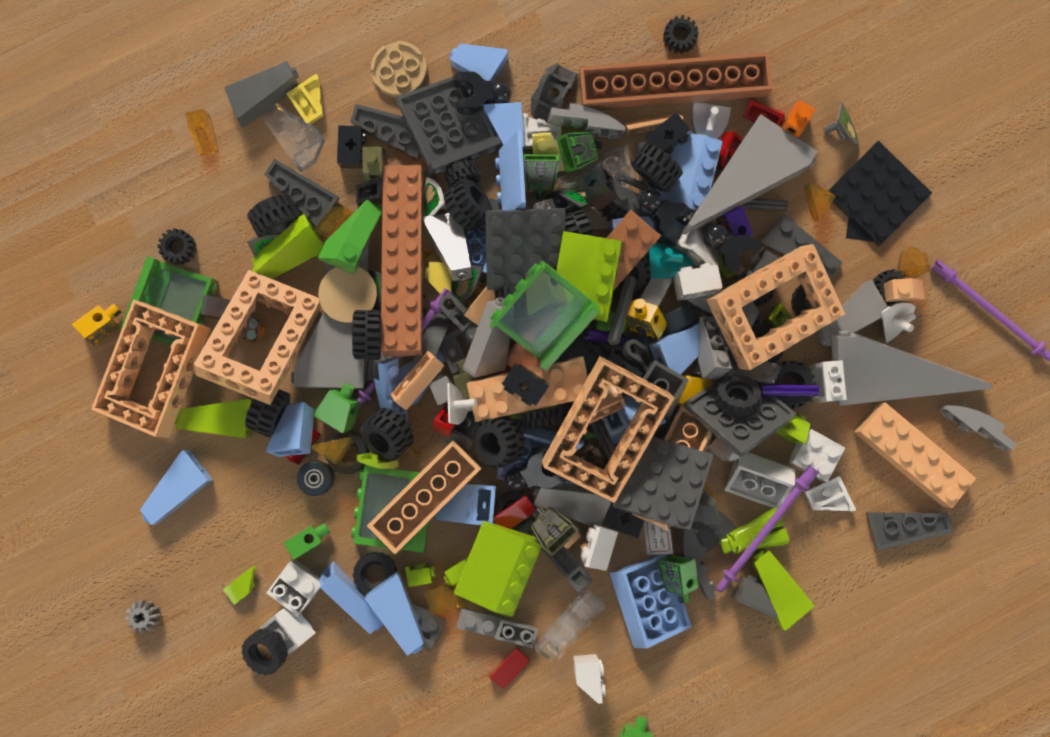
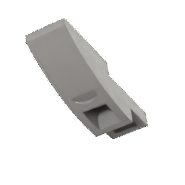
(588, 118)
(976, 421)
(497, 626)

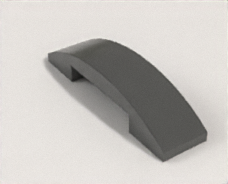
(434, 336)
(568, 567)

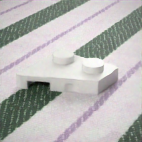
(534, 126)
(830, 496)

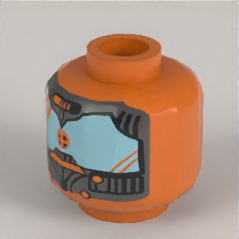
(252, 331)

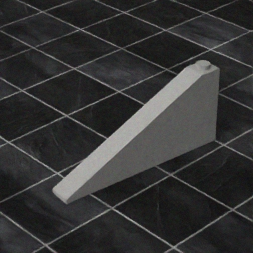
(759, 164)
(328, 354)
(885, 373)

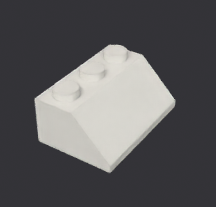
(760, 480)

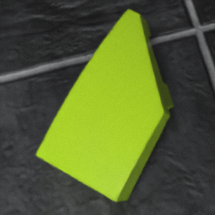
(372, 460)
(241, 586)

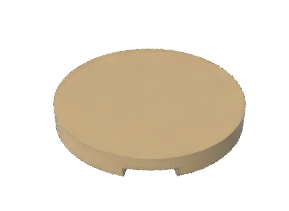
(398, 68)
(345, 292)

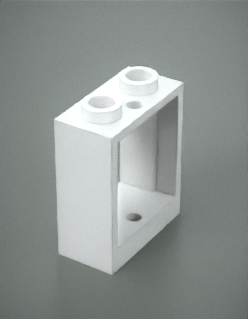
(826, 378)

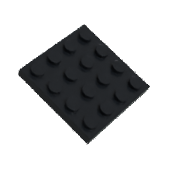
(878, 193)

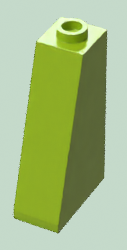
(288, 249)
(218, 418)
(781, 589)

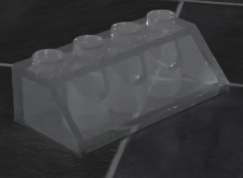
(569, 624)

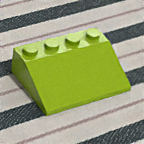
(591, 267)
(498, 568)

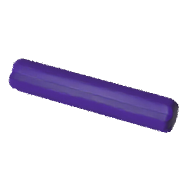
(600, 336)
(790, 390)

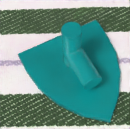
(666, 261)

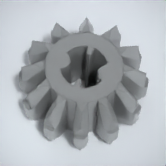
(136, 619)

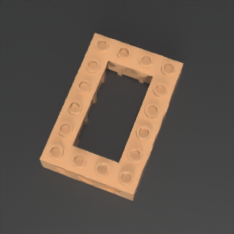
(727, 304)
(127, 361)
(261, 385)
(611, 480)

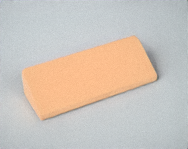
(646, 124)
(476, 310)
(417, 380)

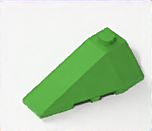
(350, 240)

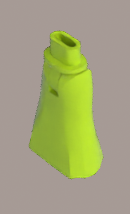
(741, 538)

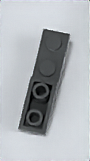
(695, 549)

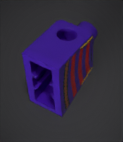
(736, 222)

